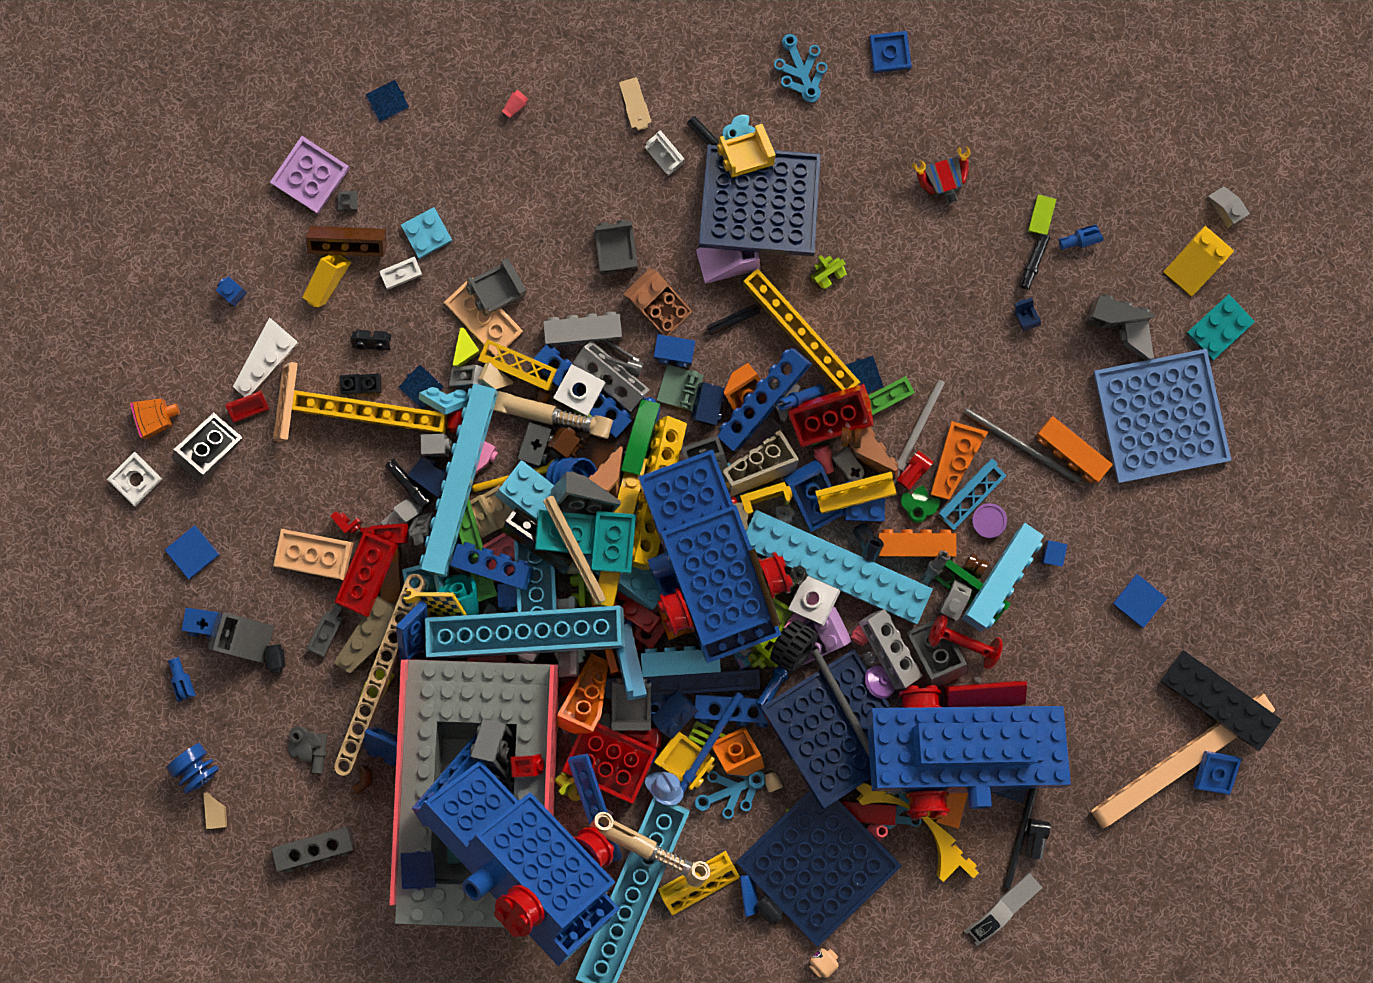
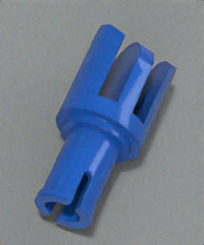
(1082, 238)
(180, 681)

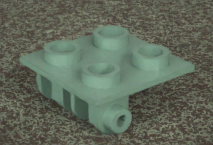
(679, 387)

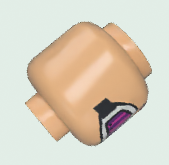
(823, 963)

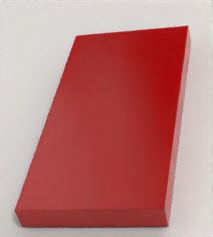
(366, 574)

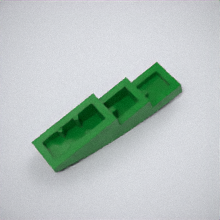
(640, 437)

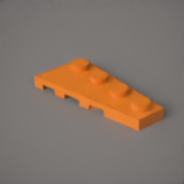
(958, 451)

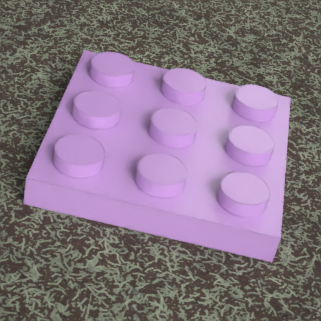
(310, 175)

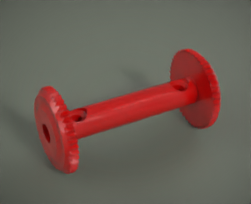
(993, 650)

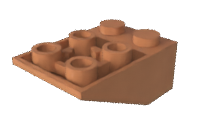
(658, 302)
(874, 454)
(610, 474)

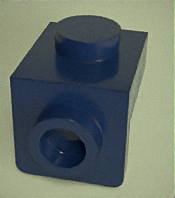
(1026, 314)

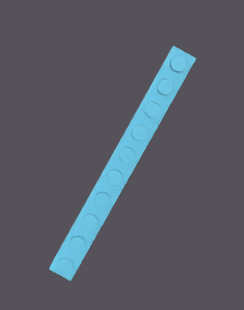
(459, 480)

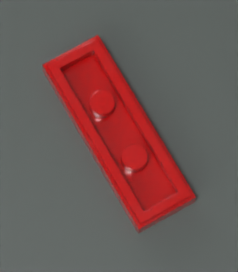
(872, 812)

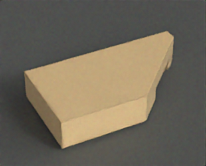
(493, 377)
(214, 812)

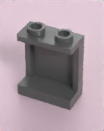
(616, 247)
(496, 288)
(633, 713)

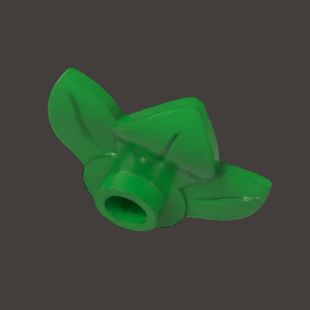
(919, 501)

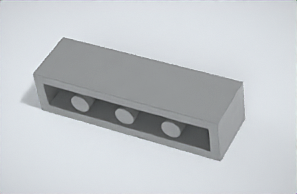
(582, 330)

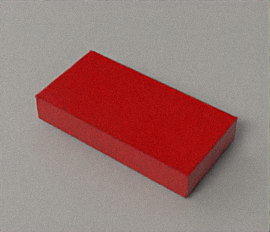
(247, 406)

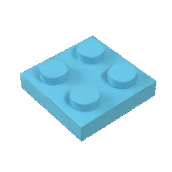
(426, 233)

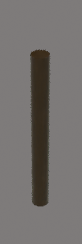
(764, 587)

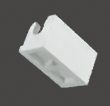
(664, 153)

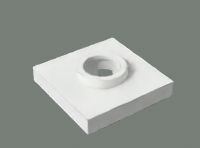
(582, 403)
(121, 479)
(819, 611)

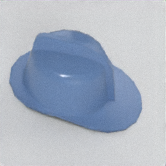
(664, 788)

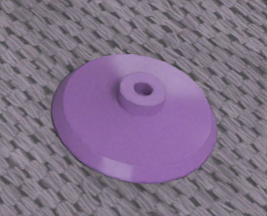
(989, 520)
(878, 682)

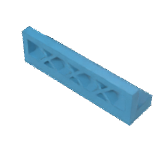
(963, 493)
(630, 667)

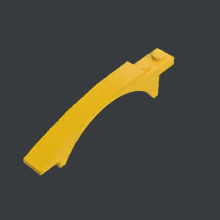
(628, 495)
(948, 856)

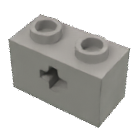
(435, 445)

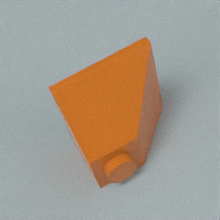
(740, 385)
(738, 753)

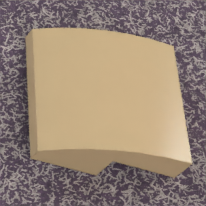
(490, 512)

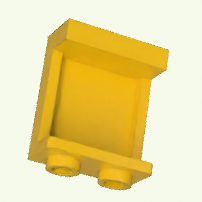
(747, 152)
(765, 494)
(679, 757)

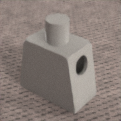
(956, 600)

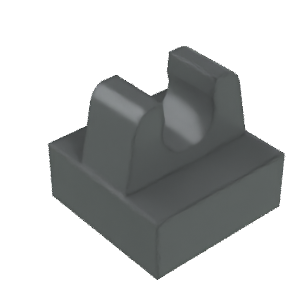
(347, 200)

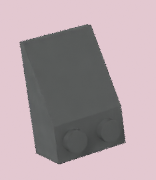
(206, 447)
(582, 496)
(938, 663)
(494, 747)

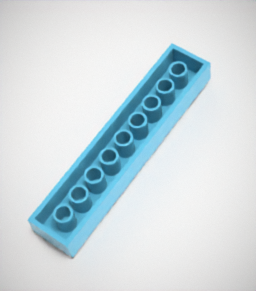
(528, 489)
(839, 567)
(525, 632)
(633, 896)

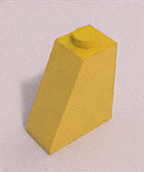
(325, 279)

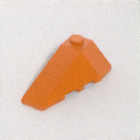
(585, 701)

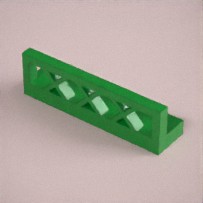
(969, 580)

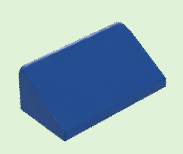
(749, 894)

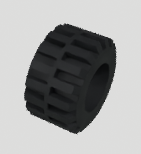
(793, 646)

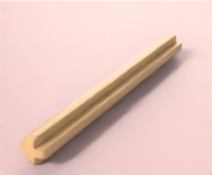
(574, 549)

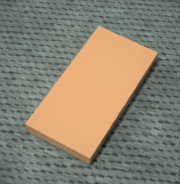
(494, 326)
(285, 402)
(313, 554)

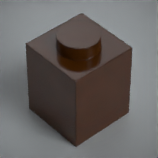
(563, 441)

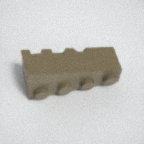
(761, 465)
(367, 636)

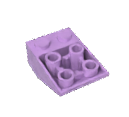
(723, 264)
(830, 636)

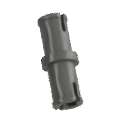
(935, 567)
(319, 755)

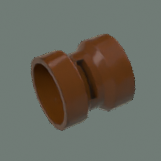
(851, 437)
(971, 564)

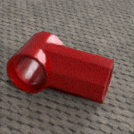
(917, 466)
(649, 737)

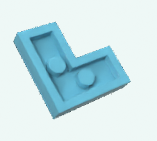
(443, 402)

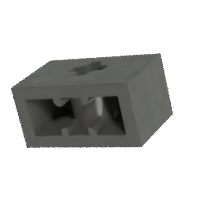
(527, 452)

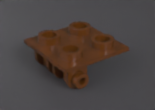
(592, 448)

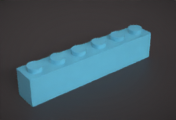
(1002, 578)

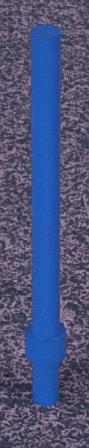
(690, 774)

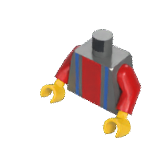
(944, 176)

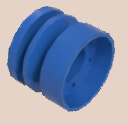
(562, 465)
(192, 768)

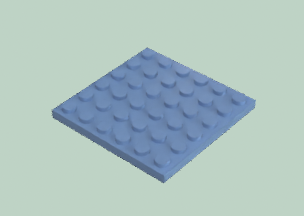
(1162, 416)

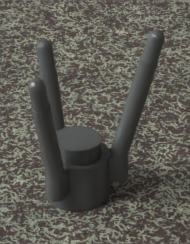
(633, 367)

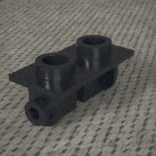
(361, 340)

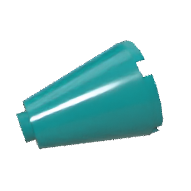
(464, 590)

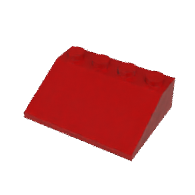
(616, 760)

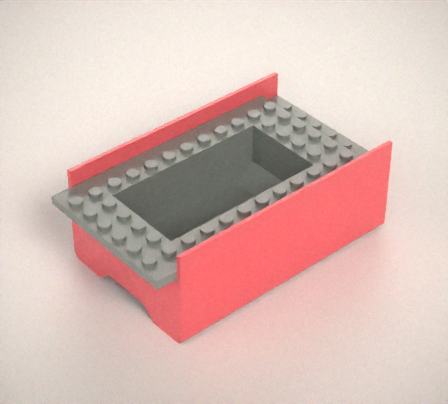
(436, 719)

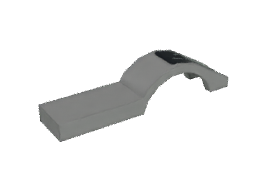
(1004, 909)

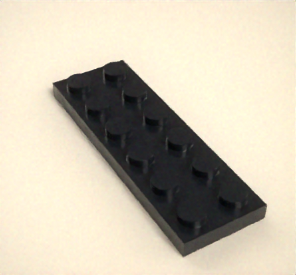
(1221, 700)

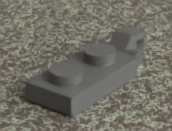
(420, 527)
(326, 631)

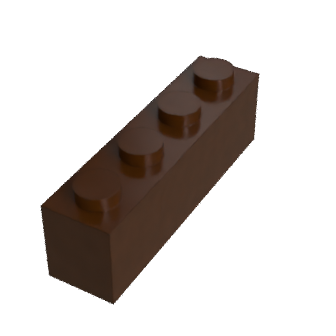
(346, 241)

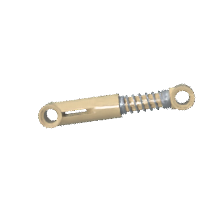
(550, 414)
(648, 849)

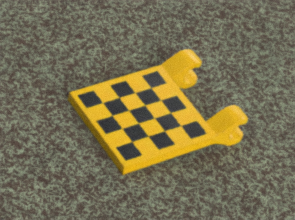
(438, 603)

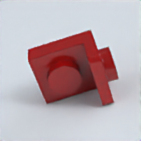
(342, 521)
(527, 765)

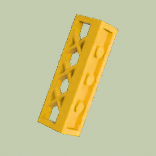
(518, 372)
(856, 492)
(680, 890)

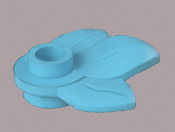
(739, 126)

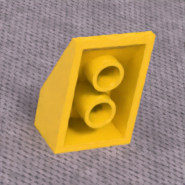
(1198, 261)

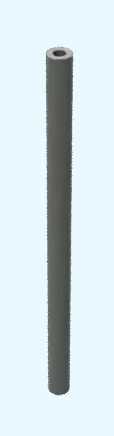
(1021, 445)
(841, 699)

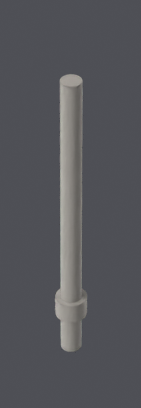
(919, 426)

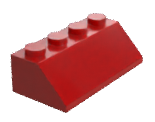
(826, 415)
(986, 694)

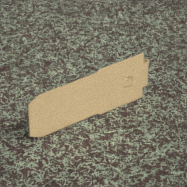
(635, 104)

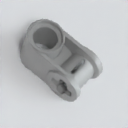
(846, 463)

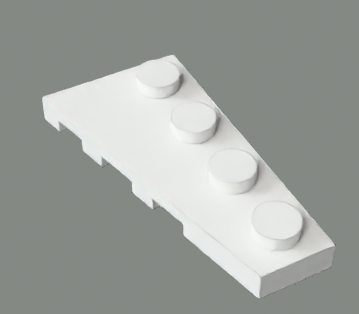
(268, 353)

